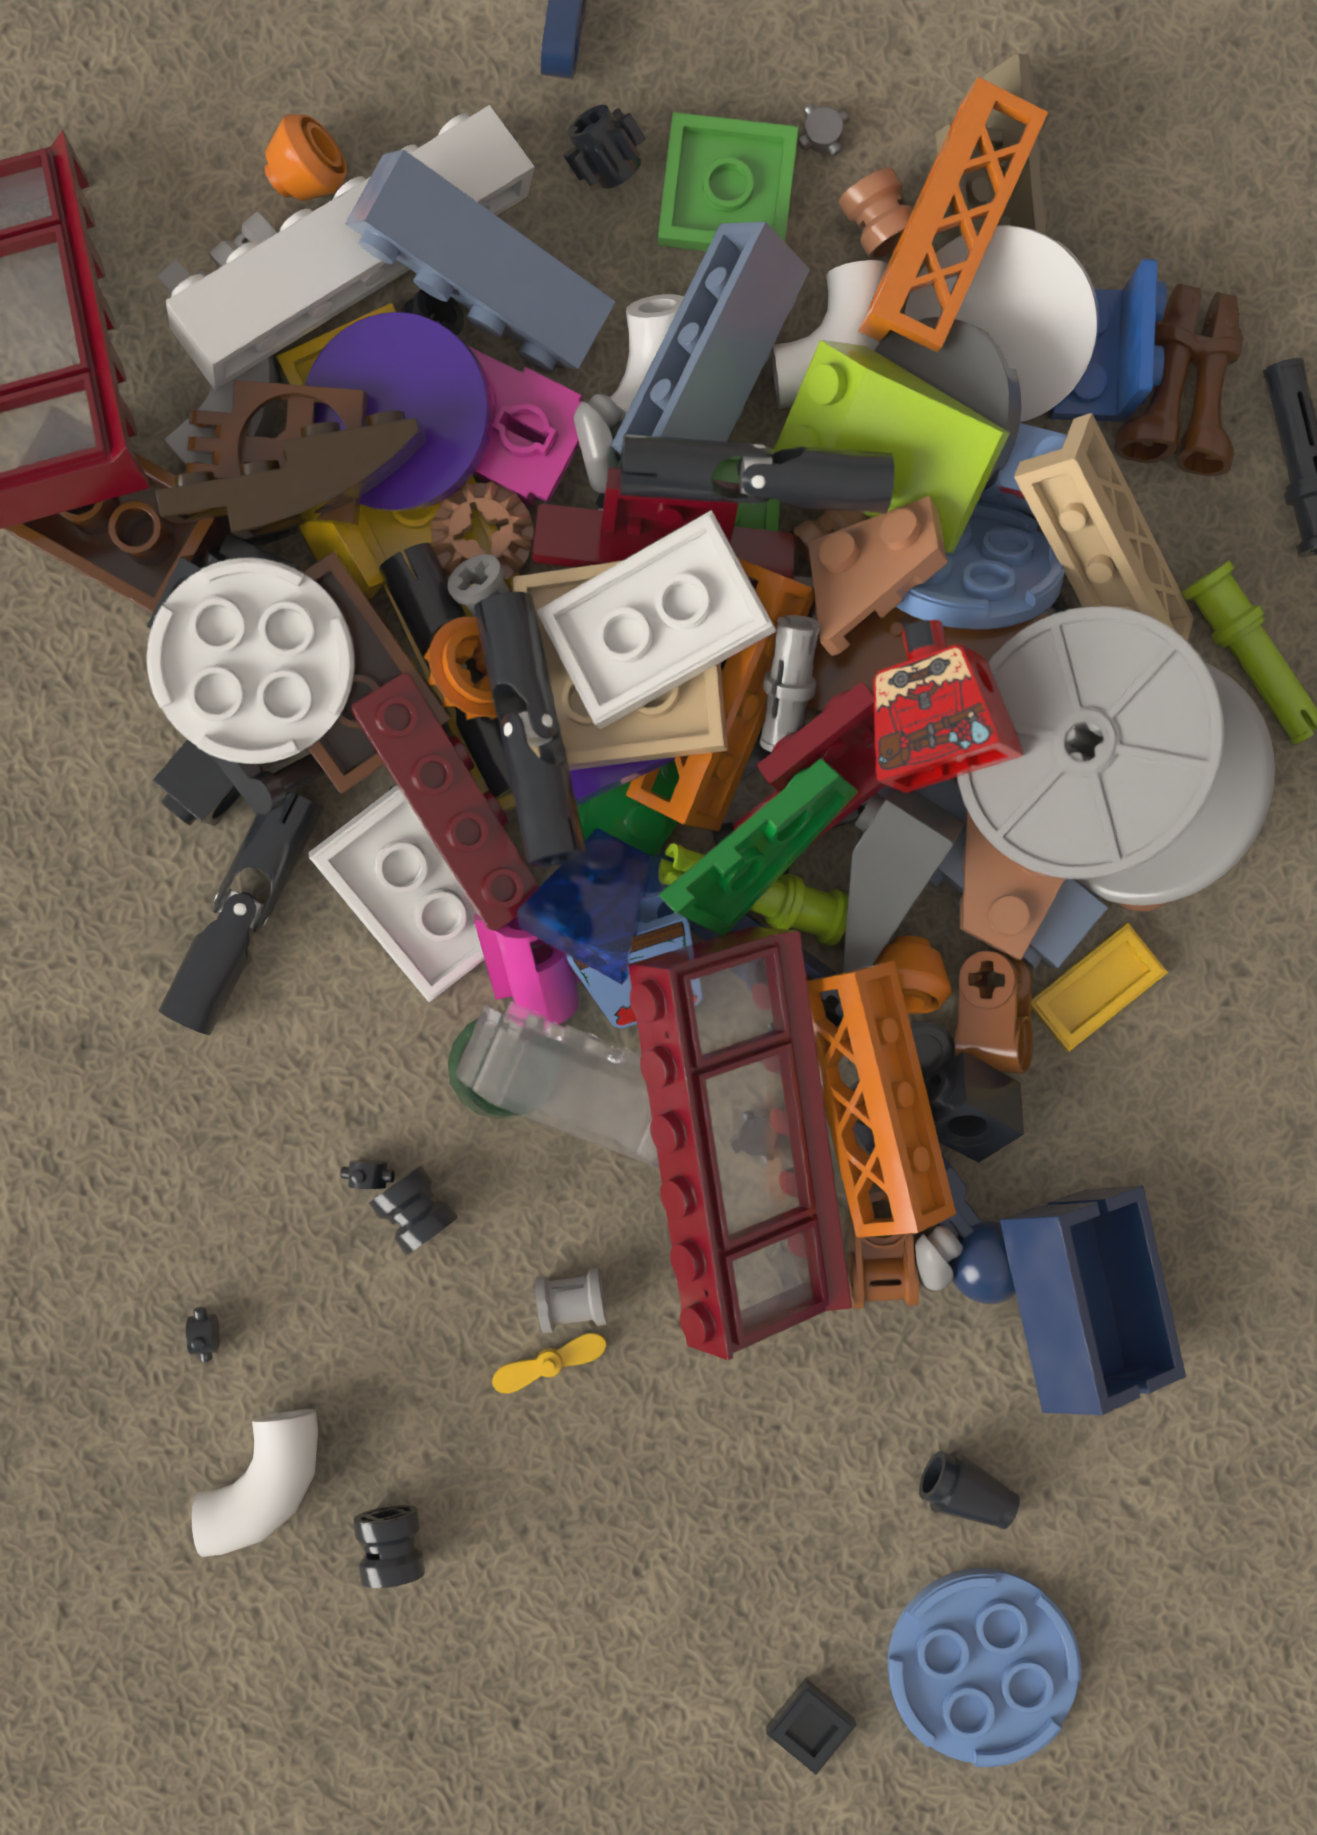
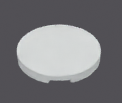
(1032, 304)
(251, 660)

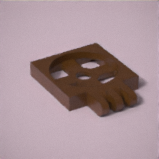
(234, 445)

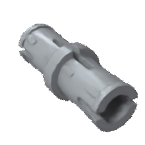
(790, 678)

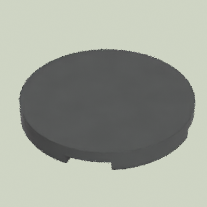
(968, 370)

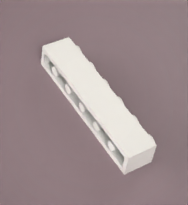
(315, 265)

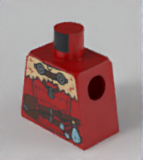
(938, 713)

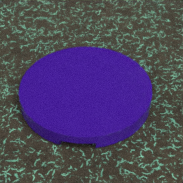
(429, 375)

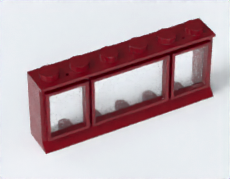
(58, 370)
(740, 1136)

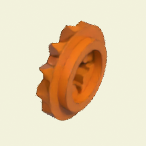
(448, 651)

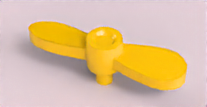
(548, 1362)

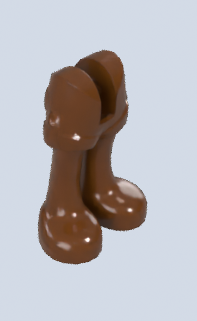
(1155, 434)

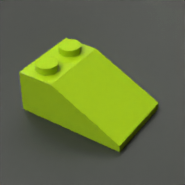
(873, 405)

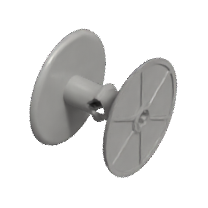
(1135, 759)

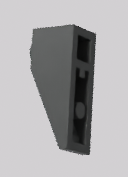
(891, 866)

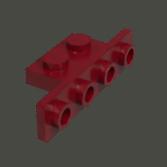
(632, 523)
(840, 737)
(446, 799)

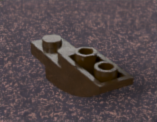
(322, 474)

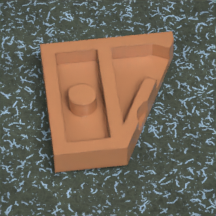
(873, 567)
(1001, 898)

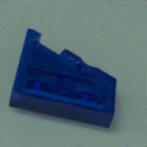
(592, 905)

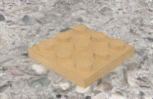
(673, 725)

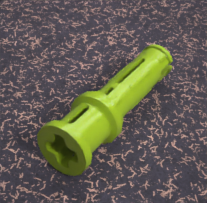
(1240, 628)
(784, 904)

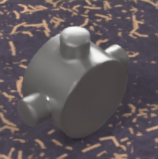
(823, 129)

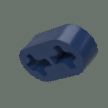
(562, 38)

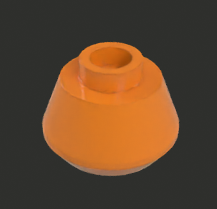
(304, 159)
(920, 973)

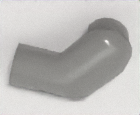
(595, 438)
(933, 1257)

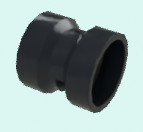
(412, 1208)
(389, 1546)

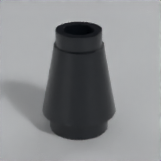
(966, 1491)

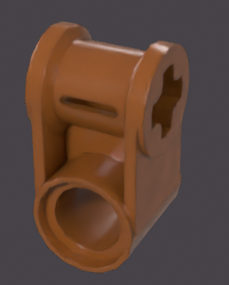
(993, 1019)
(882, 1265)

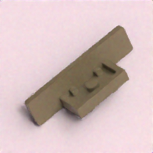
(1026, 202)

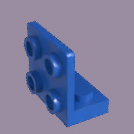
(1124, 356)

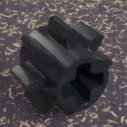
(604, 146)

